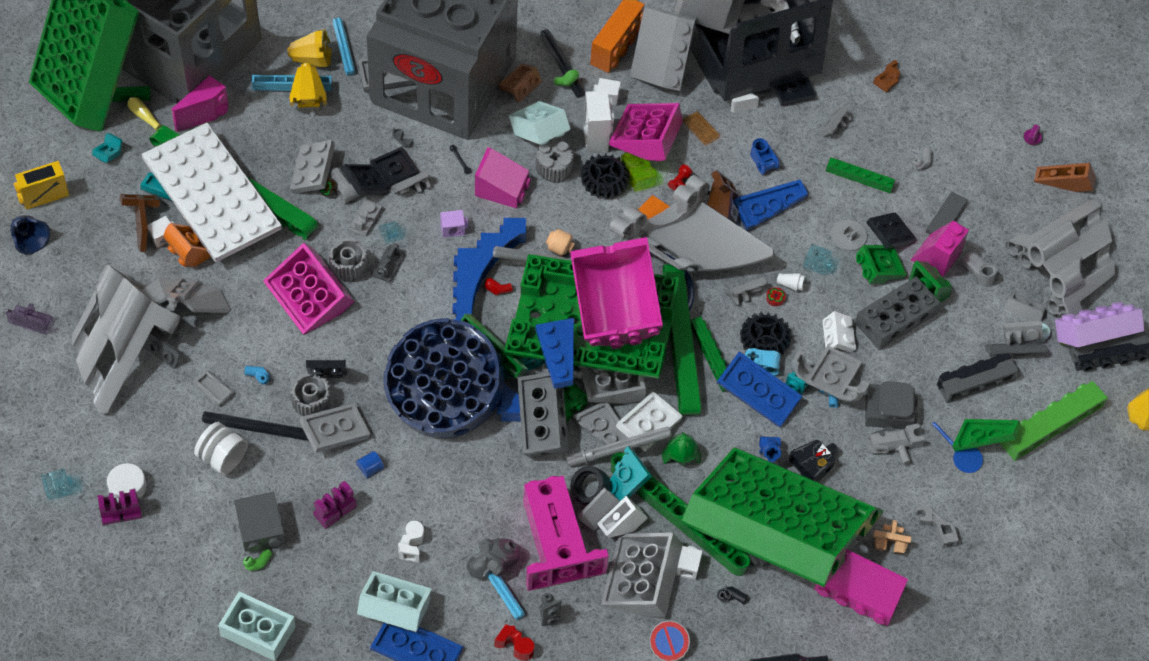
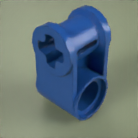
(763, 156)

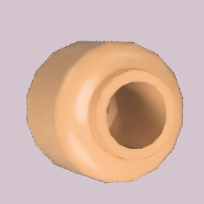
(560, 242)

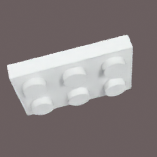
(648, 416)

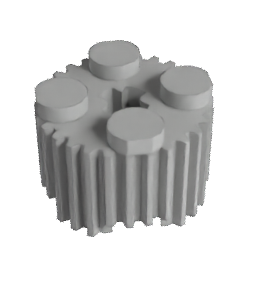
(554, 161)
(348, 260)
(310, 395)

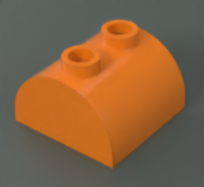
(186, 244)

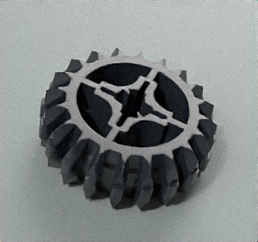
(607, 181)
(764, 328)

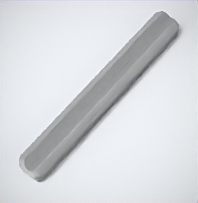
(517, 255)

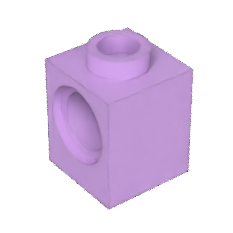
(453, 223)

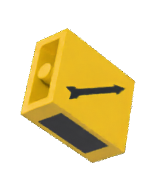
(41, 185)

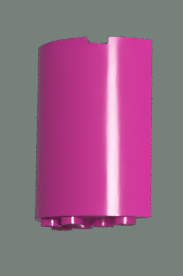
(617, 293)

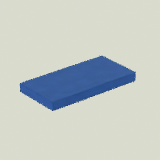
(759, 389)
(414, 646)

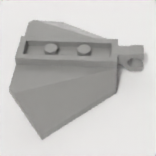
(189, 292)

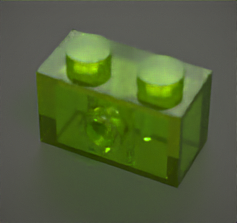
(641, 172)

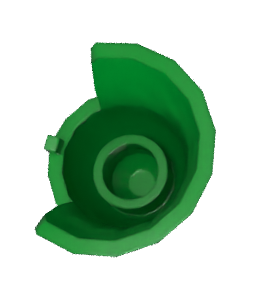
(682, 449)

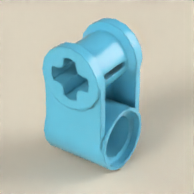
(766, 359)

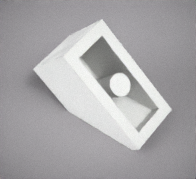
(622, 518)

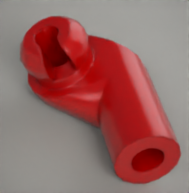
(496, 288)

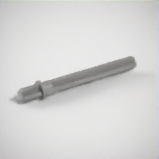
(619, 446)

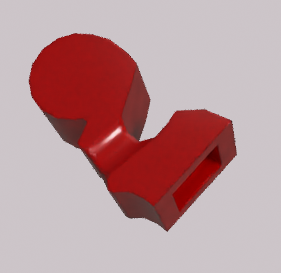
(522, 646)

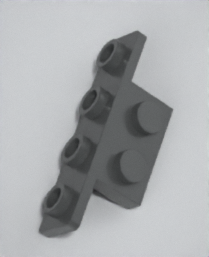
(160, 345)

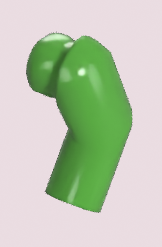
(568, 79)
(257, 563)

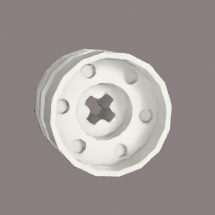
(220, 448)

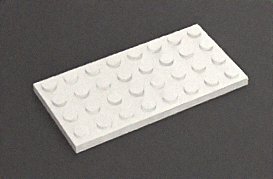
(211, 192)

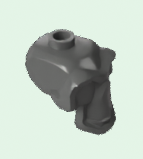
(493, 556)

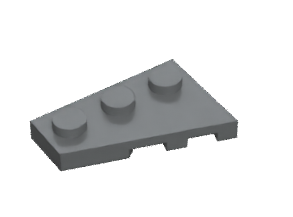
(600, 423)

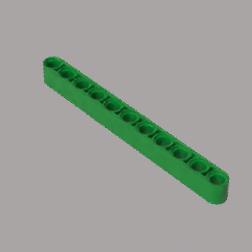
(286, 213)

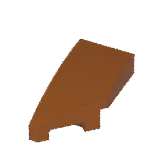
(888, 78)

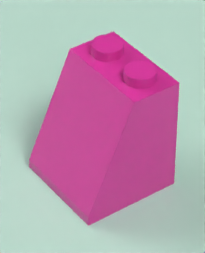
(501, 179)
(943, 247)

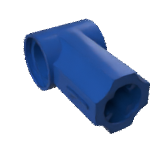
(770, 447)

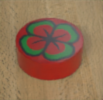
(775, 296)

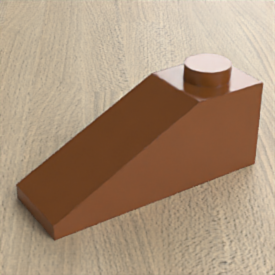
(1068, 177)

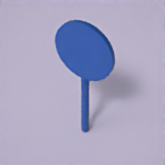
(965, 460)

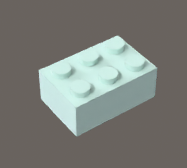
(539, 122)
(394, 601)
(257, 626)

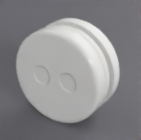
(126, 477)

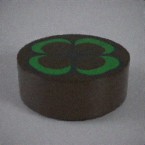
(330, 188)

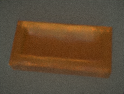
(701, 128)

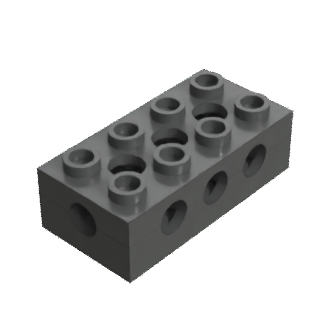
(897, 313)
(534, 424)

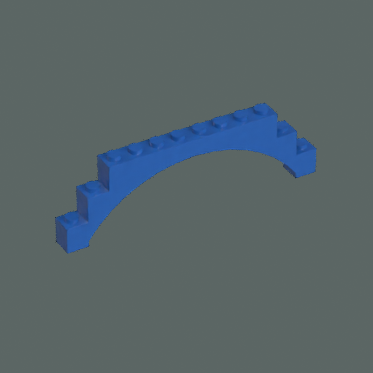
(472, 268)

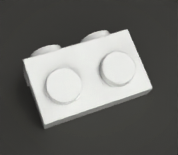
(839, 332)

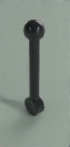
(467, 170)

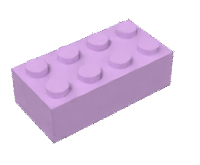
(1099, 325)

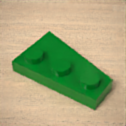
(985, 432)

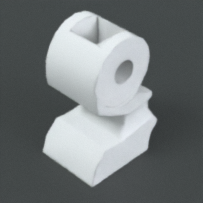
(407, 546)

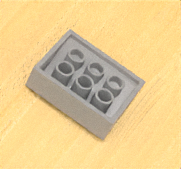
(663, 48)
(612, 386)
(642, 573)

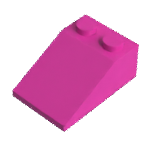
(201, 105)

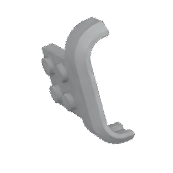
(831, 374)

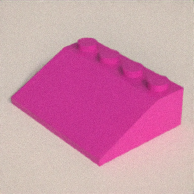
(648, 130)
(308, 289)
(865, 588)

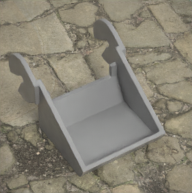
(720, 13)

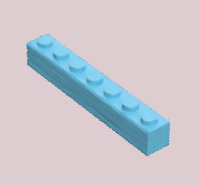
(282, 82)

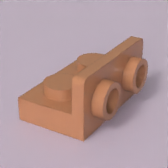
(521, 81)

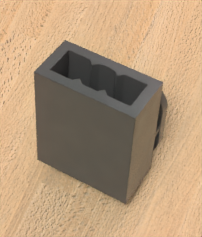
(890, 405)
(259, 522)

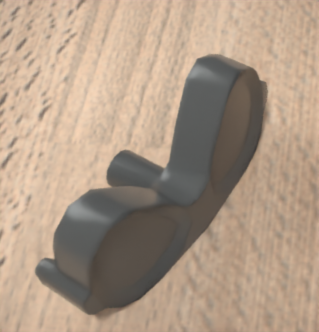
(397, 134)

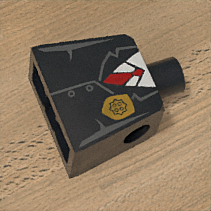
(814, 459)

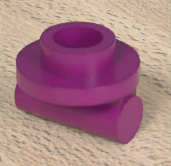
(1033, 136)

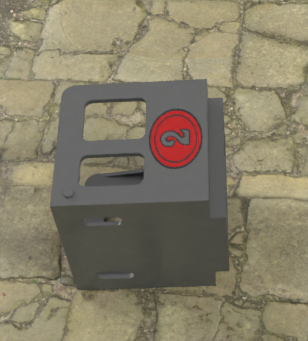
(443, 47)

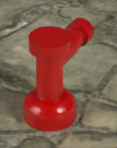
(684, 172)

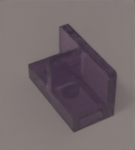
(29, 318)

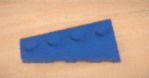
(767, 203)
(557, 349)

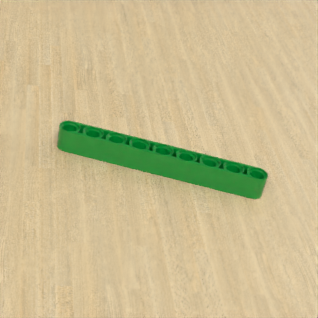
(683, 349)
(676, 505)

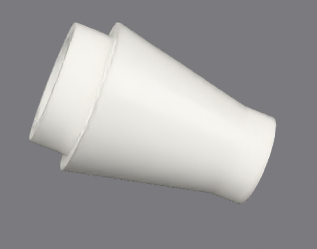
(794, 281)

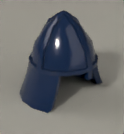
(37, 234)

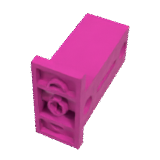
(557, 537)

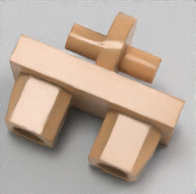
(882, 537)

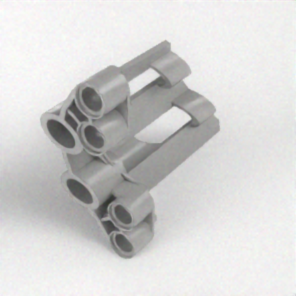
(1062, 252)
(126, 321)

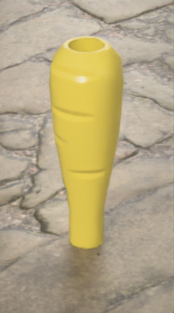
(142, 112)

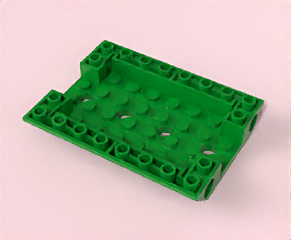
(83, 57)
(551, 290)
(771, 524)

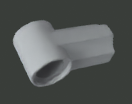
(344, 187)
(983, 271)

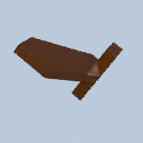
(722, 194)
(140, 203)

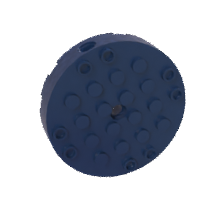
(465, 395)

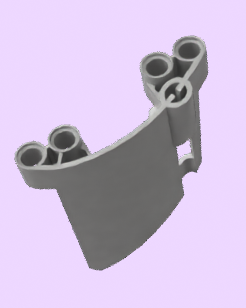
(693, 233)

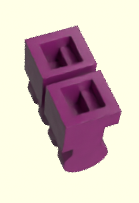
(329, 509)
(111, 510)

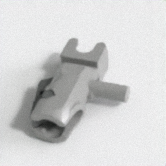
(898, 440)

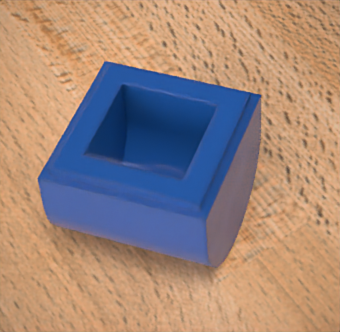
(370, 464)

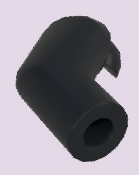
(731, 593)

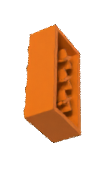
(617, 35)

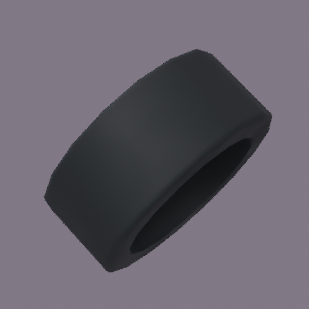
(578, 479)

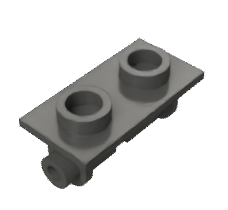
(388, 263)
(550, 609)

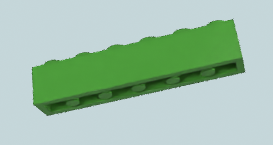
(1055, 419)

